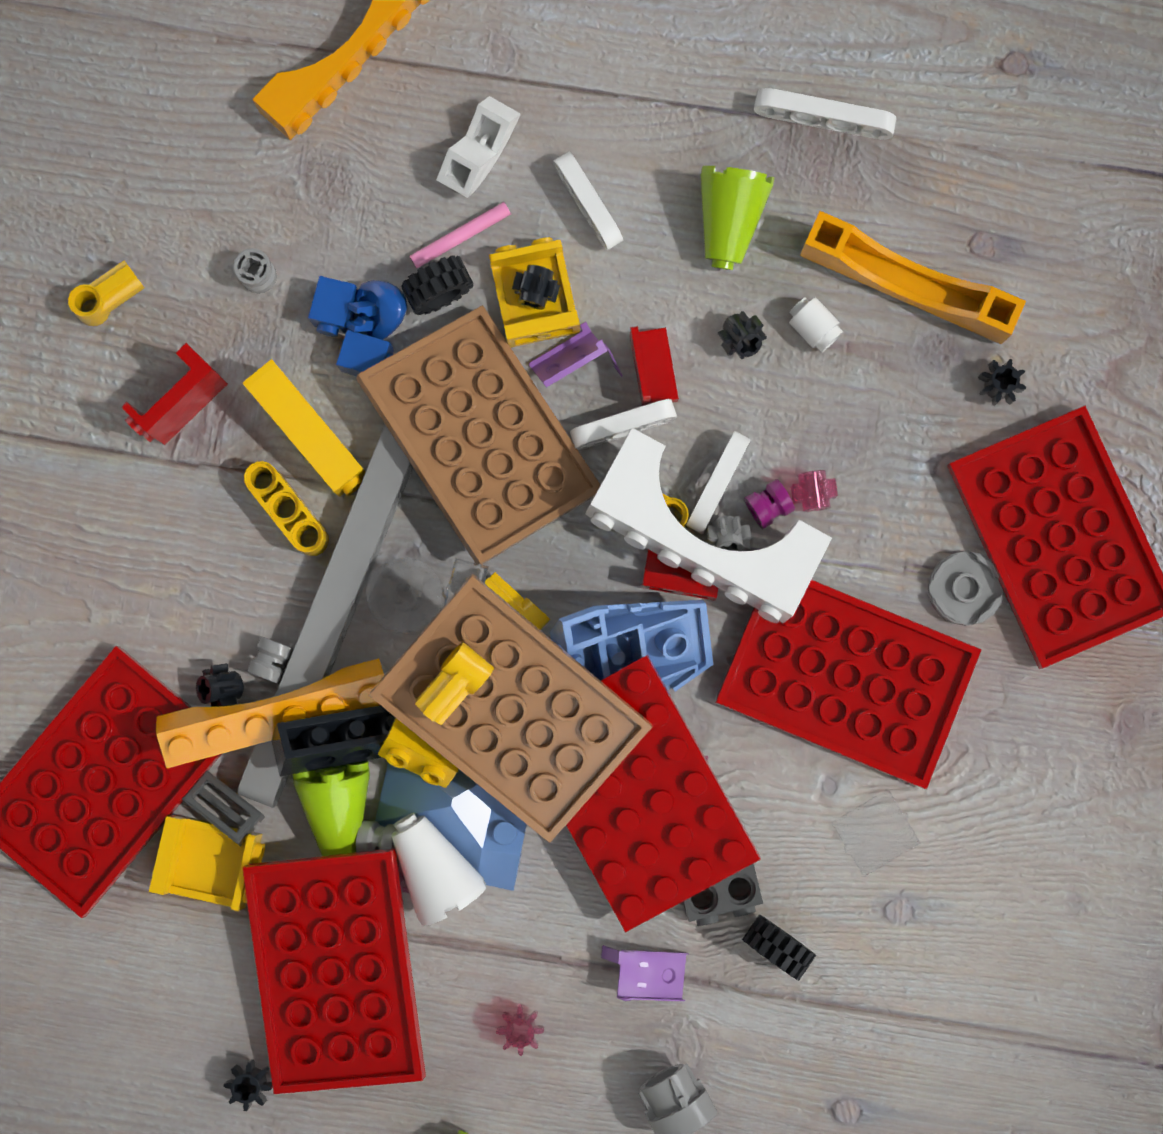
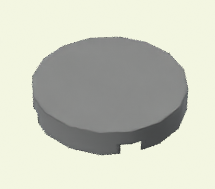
(965, 588)

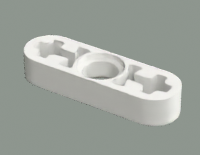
(588, 201)
(622, 423)
(718, 482)

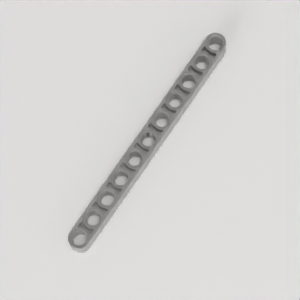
(335, 599)

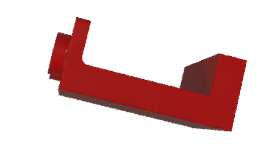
(180, 402)

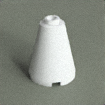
(434, 870)

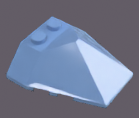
(616, 635)
(465, 815)

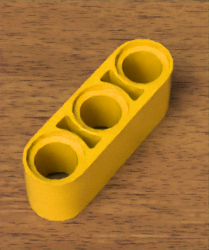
(272, 498)

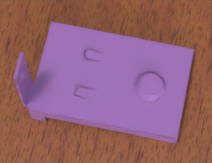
(570, 356)
(648, 974)

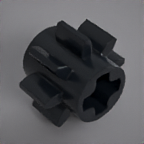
(535, 287)
(742, 335)
(1011, 379)
(219, 686)
(240, 1092)

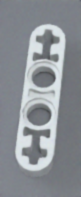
(825, 113)

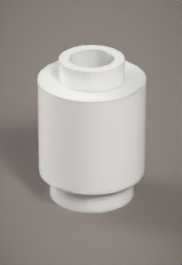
(815, 323)

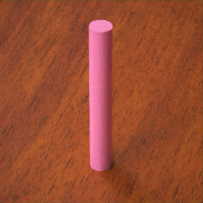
(460, 235)

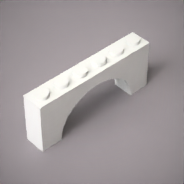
(763, 578)

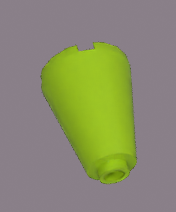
(731, 212)

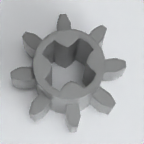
(729, 534)

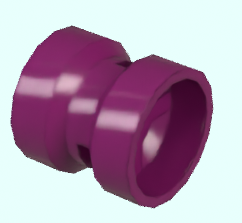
(769, 504)

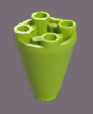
(334, 804)

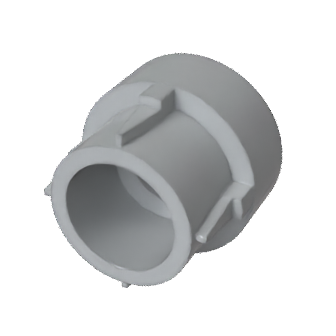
(676, 1101)

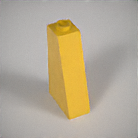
(305, 429)

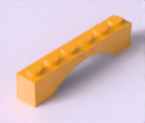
(299, 94)
(961, 302)
(217, 730)

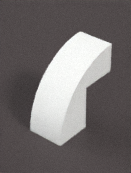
(476, 153)

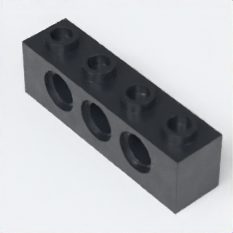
(330, 739)

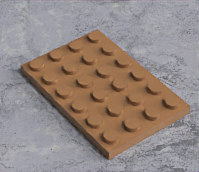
(479, 435)
(537, 727)

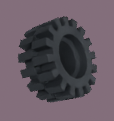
(437, 285)
(779, 947)

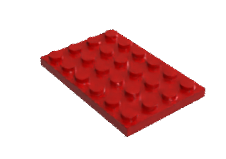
(1061, 536)
(853, 681)
(95, 784)
(661, 816)
(334, 972)

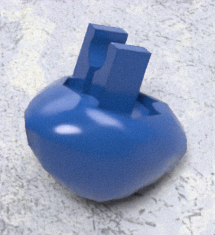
(379, 308)

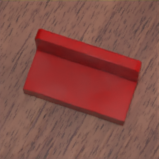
(653, 365)
(674, 580)

